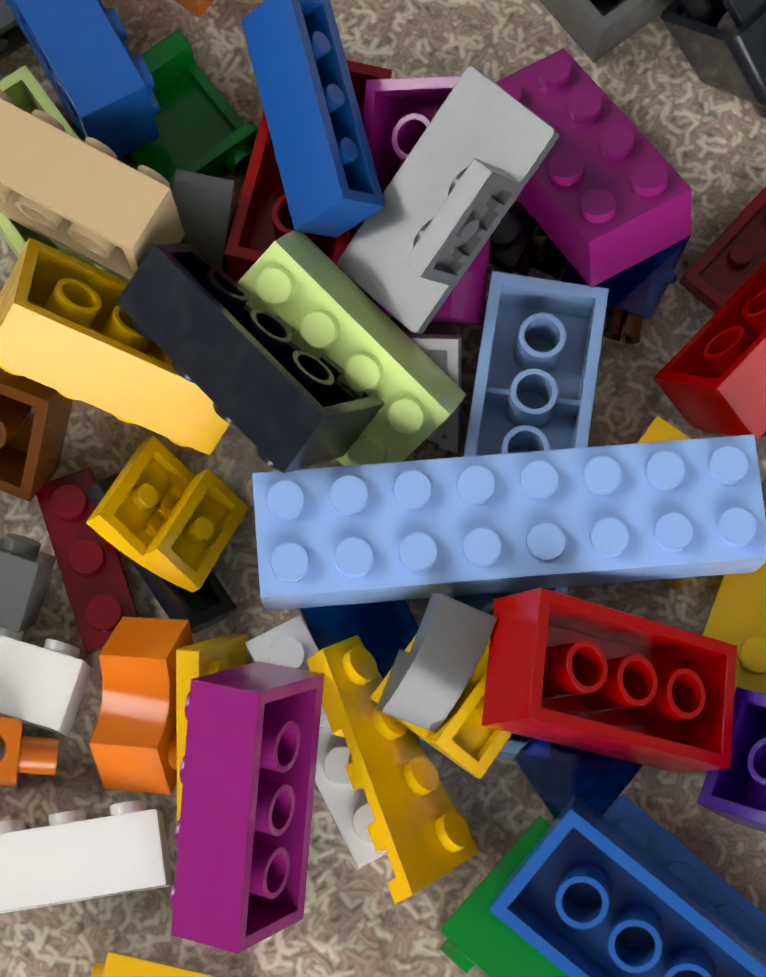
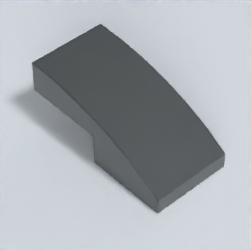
(439, 665)

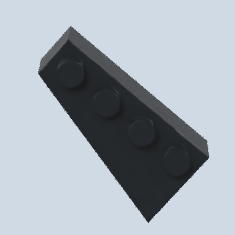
(245, 360)

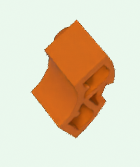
(137, 714)

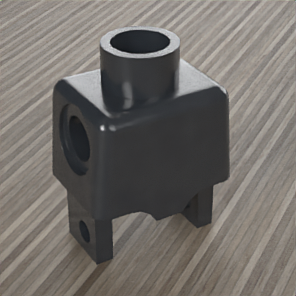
(723, 58)

